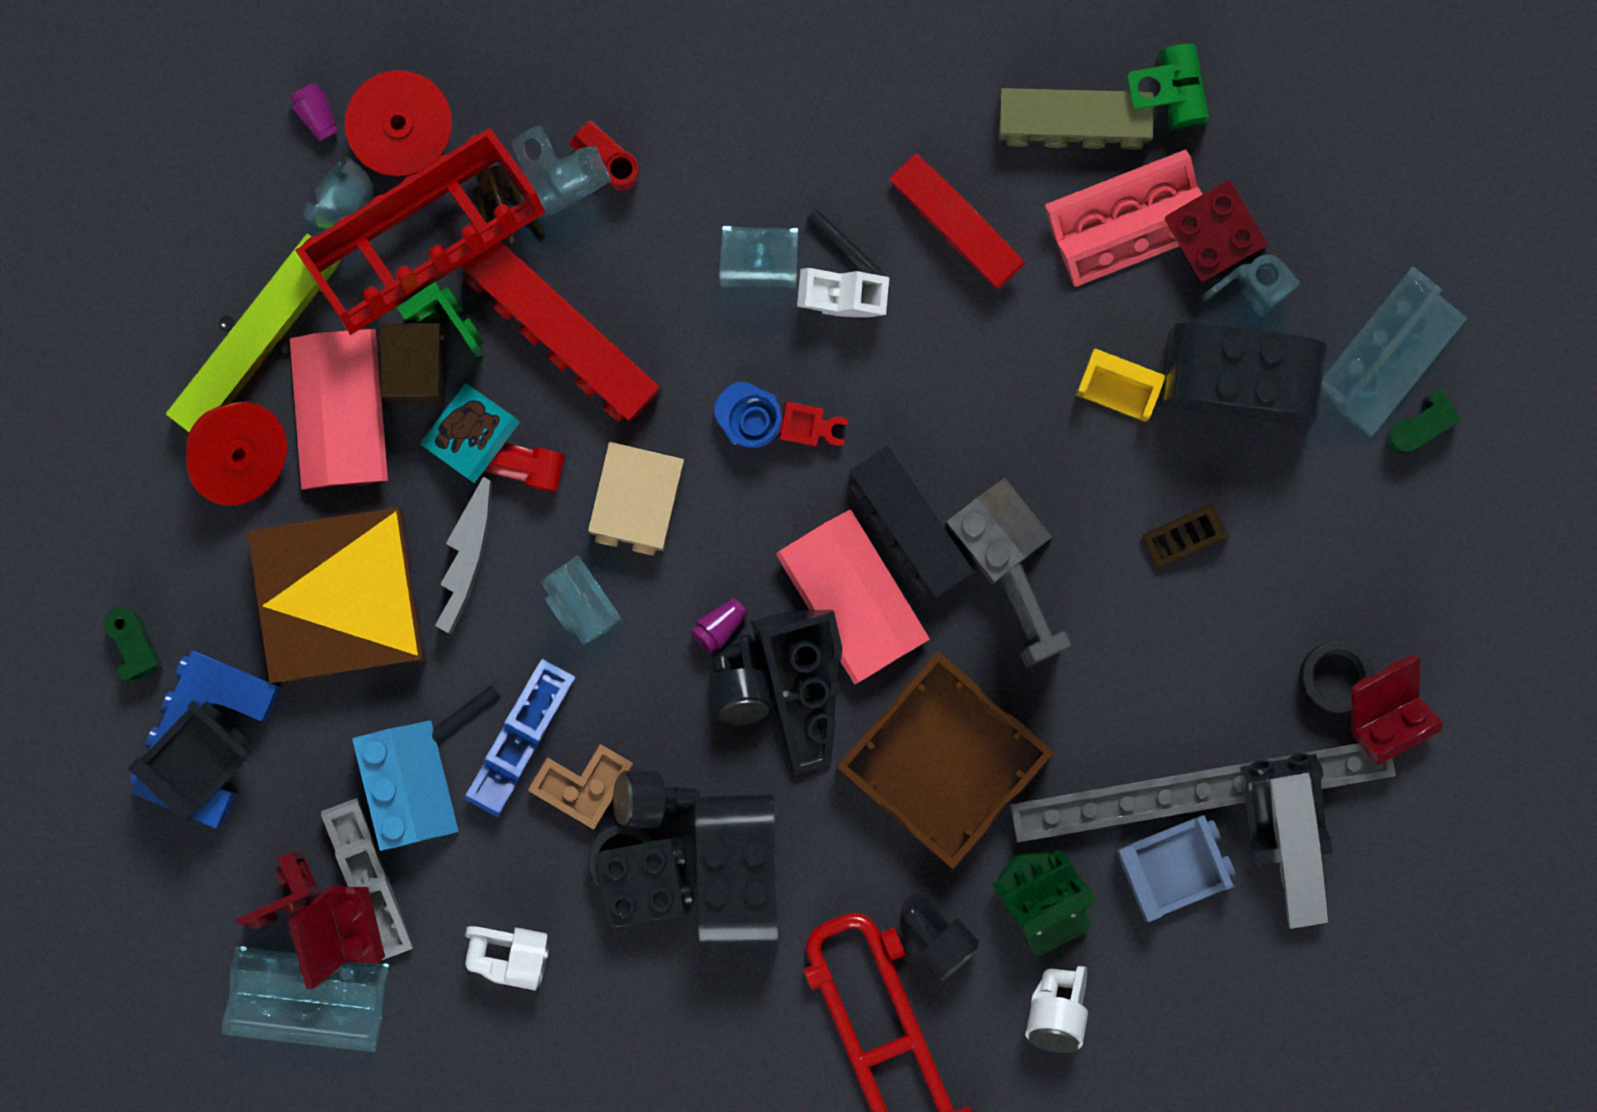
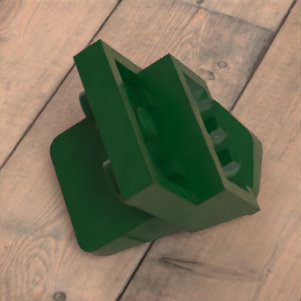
(1044, 899)

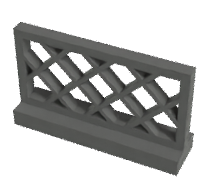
(1041, 641)

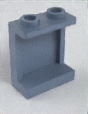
(1176, 867)

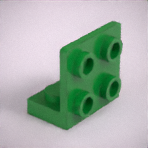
(431, 300)

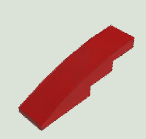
(957, 221)

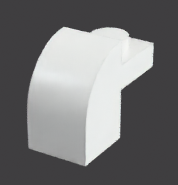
(843, 294)

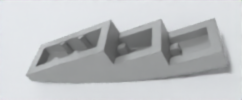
(469, 540)
(1299, 850)
(364, 868)

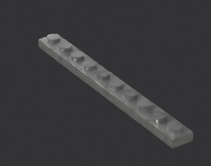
(1173, 795)

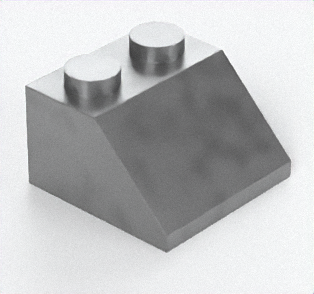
(998, 530)

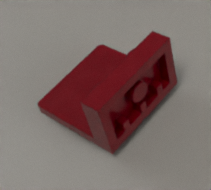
(1216, 231)
(1390, 712)
(292, 874)
(335, 931)

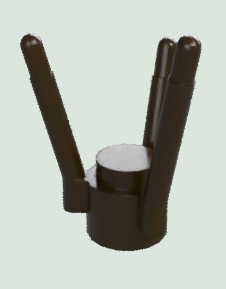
(495, 187)

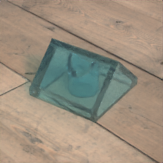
(758, 257)

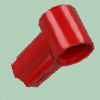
(610, 152)
(535, 467)

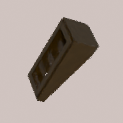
(1215, 521)

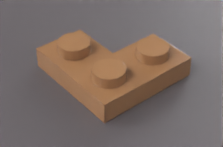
(584, 796)

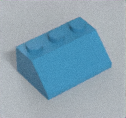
(405, 785)

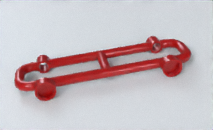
(885, 948)

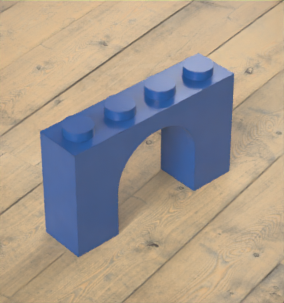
(219, 684)

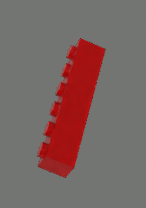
(562, 330)

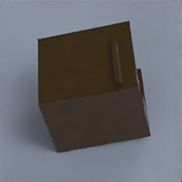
(413, 363)

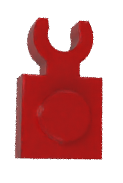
(805, 424)

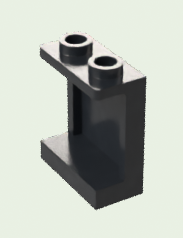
(193, 760)
(1258, 802)

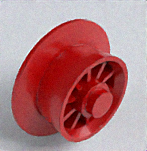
(398, 123)
(235, 452)

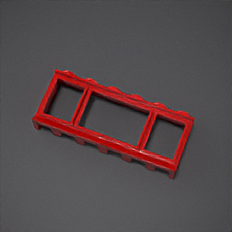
(403, 201)

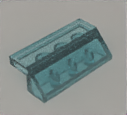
(1391, 351)
(273, 1004)

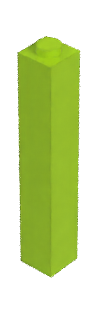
(249, 341)

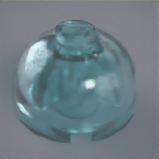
(339, 194)

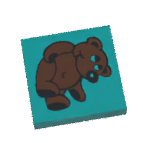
(469, 433)

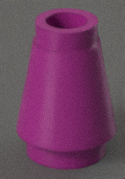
(314, 110)
(718, 626)

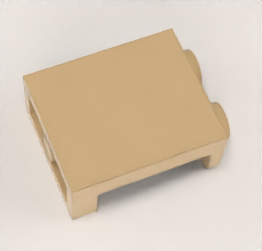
(635, 498)

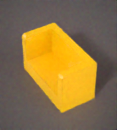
(1120, 385)

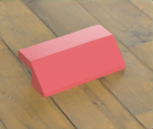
(1121, 218)
(338, 409)
(844, 573)

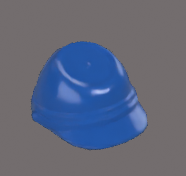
(748, 415)

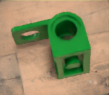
(1179, 84)

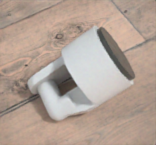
(525, 959)
(1057, 1022)

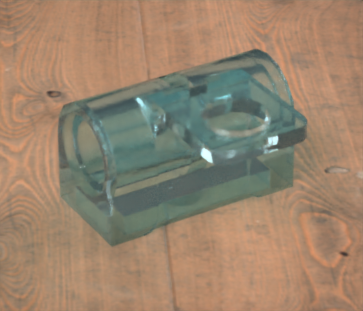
(562, 180)
(1260, 296)
(580, 601)

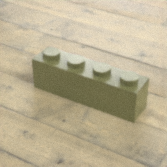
(1073, 117)

